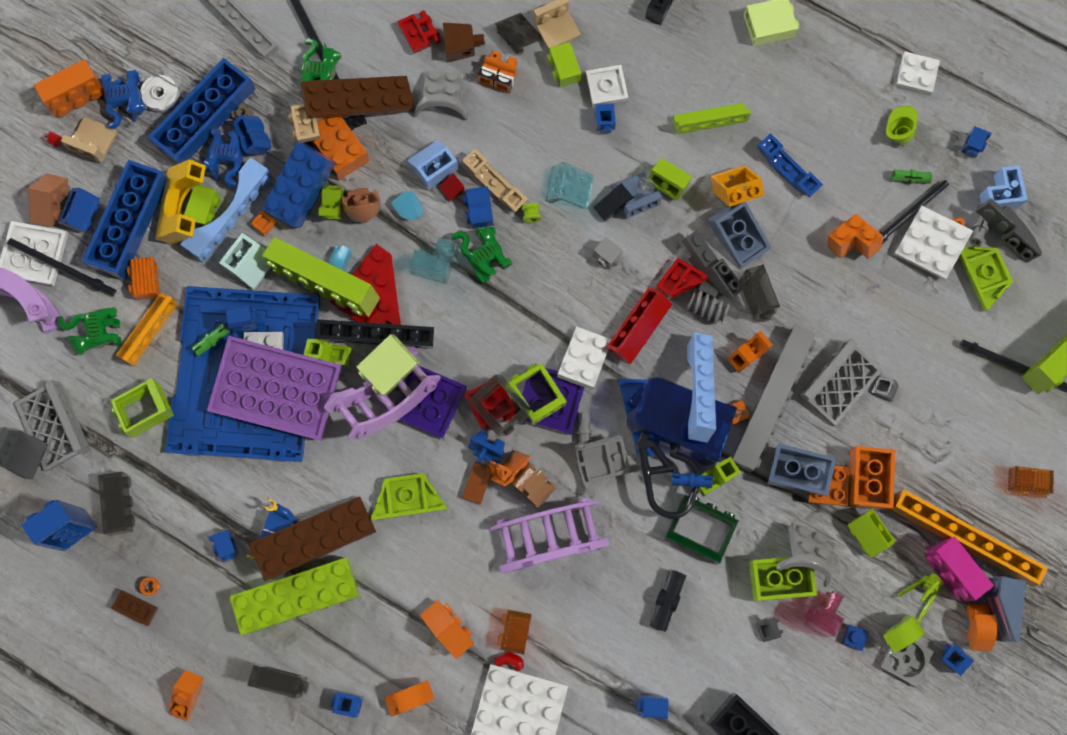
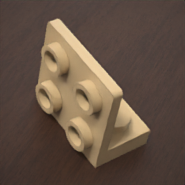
(555, 23)
(304, 128)
(91, 140)

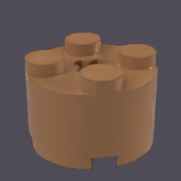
(533, 485)

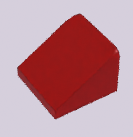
(452, 187)

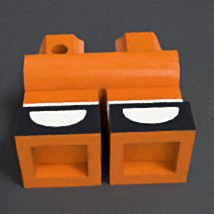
(498, 73)

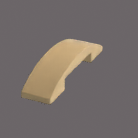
(497, 185)

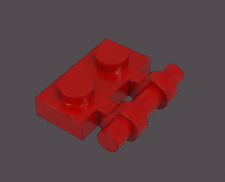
(414, 34)

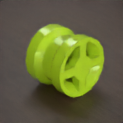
(531, 213)

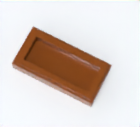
(477, 483)

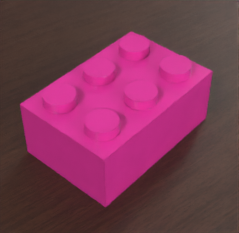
(958, 570)

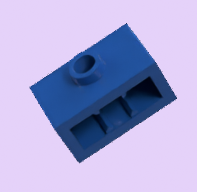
(79, 210)

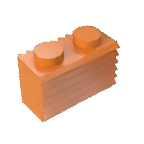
(143, 278)

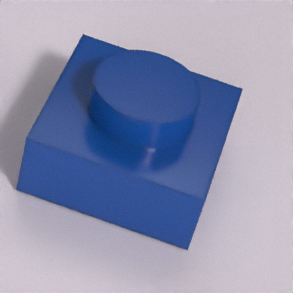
(855, 637)

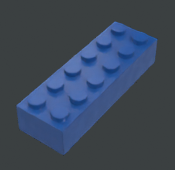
(200, 111)
(125, 219)

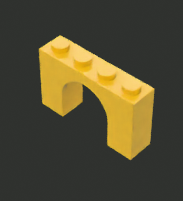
(180, 179)

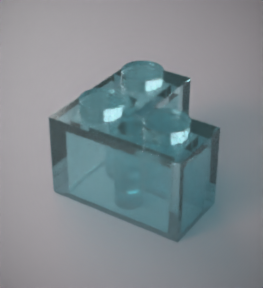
(435, 266)

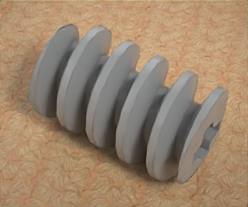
(708, 307)

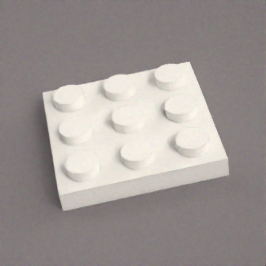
(43, 239)
(933, 242)

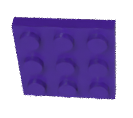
(538, 394)
(437, 408)

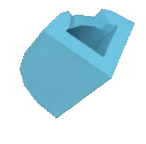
(408, 206)
(340, 257)

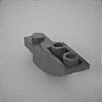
(1013, 230)
(718, 271)

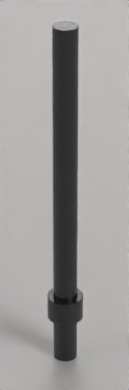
(913, 210)
(96, 284)

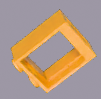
(731, 190)

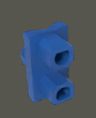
(485, 450)

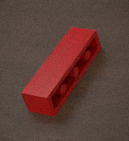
(639, 325)

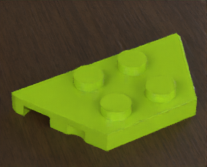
(986, 273)
(407, 497)

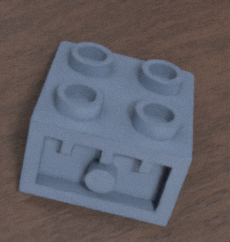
(640, 201)

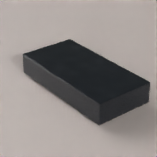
(613, 202)

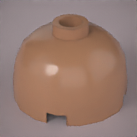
(361, 205)

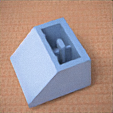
(433, 164)

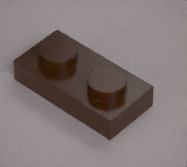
(134, 607)

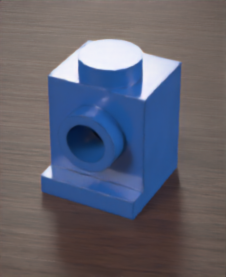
(607, 113)
(975, 142)
(224, 545)
(959, 665)
(354, 708)

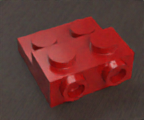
(497, 404)

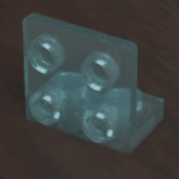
(569, 185)

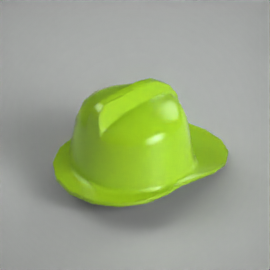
(902, 124)

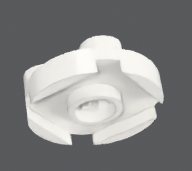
(164, 102)

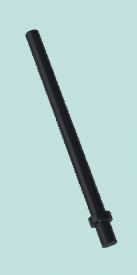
(974, 348)

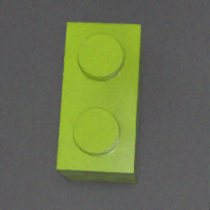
(564, 64)
(670, 179)
(203, 205)
(871, 533)

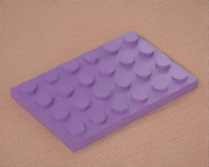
(274, 388)

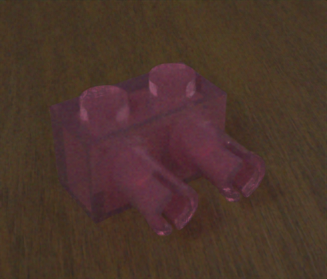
(824, 618)

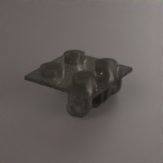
(517, 32)

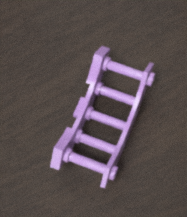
(32, 300)
(342, 400)
(554, 551)

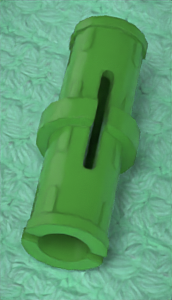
(912, 176)
(210, 340)

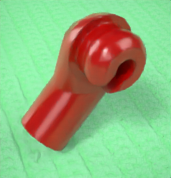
(511, 659)

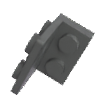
(21, 452)

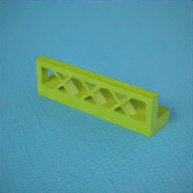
(711, 118)

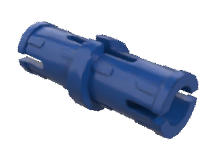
(692, 480)

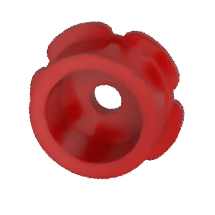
(54, 139)

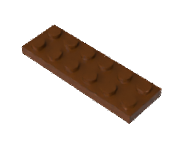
(356, 96)
(311, 538)

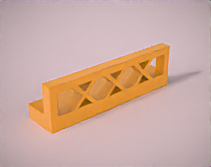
(147, 329)

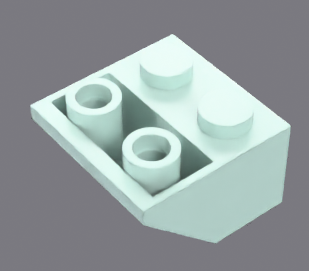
(246, 261)

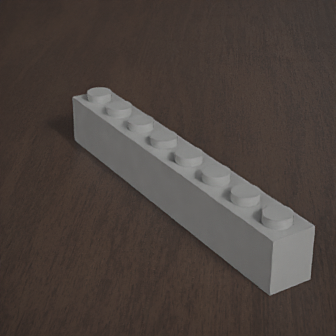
(772, 398)

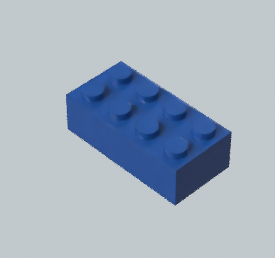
(299, 185)
(58, 525)

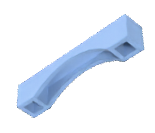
(251, 180)
(702, 413)

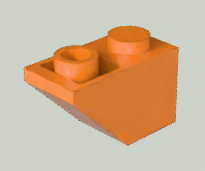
(185, 695)

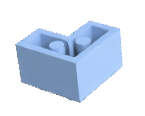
(1008, 188)

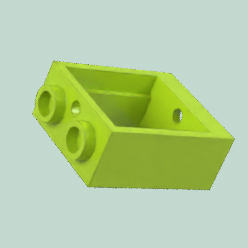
(121, 402)
(547, 409)

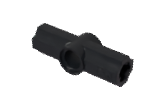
(667, 600)

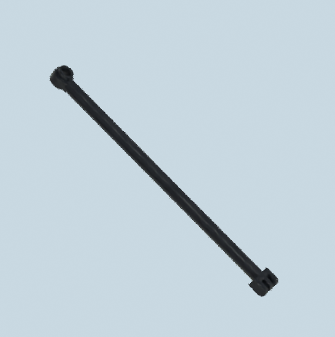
(313, 35)

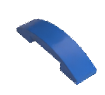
(787, 167)

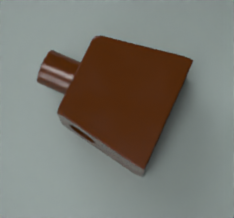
(460, 41)

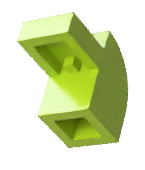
(331, 202)
(325, 351)
(721, 474)
(903, 633)

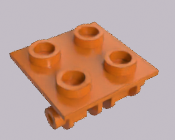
(505, 473)
(838, 489)

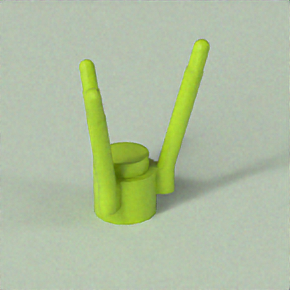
(931, 585)

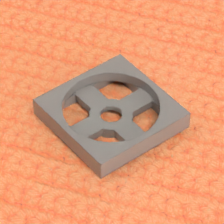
(914, 680)

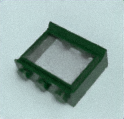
(703, 529)

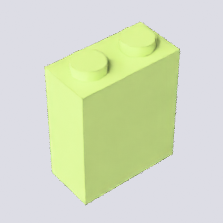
(771, 21)
(387, 365)

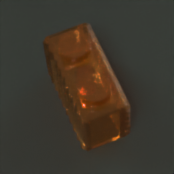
(1031, 481)
(515, 631)

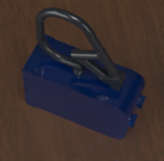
(661, 416)

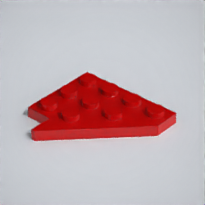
(379, 272)

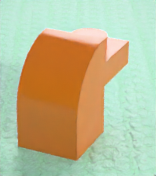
(749, 352)
(983, 628)
(409, 698)

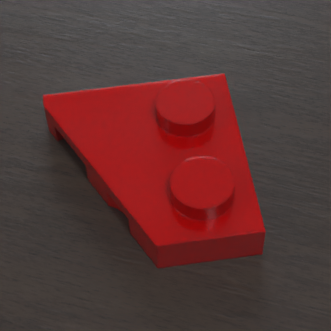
(680, 279)

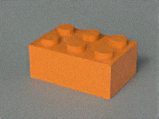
(69, 88)
(340, 145)
(871, 478)

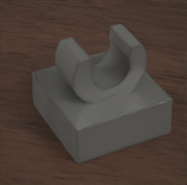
(769, 629)

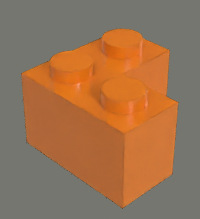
(855, 234)
(447, 628)

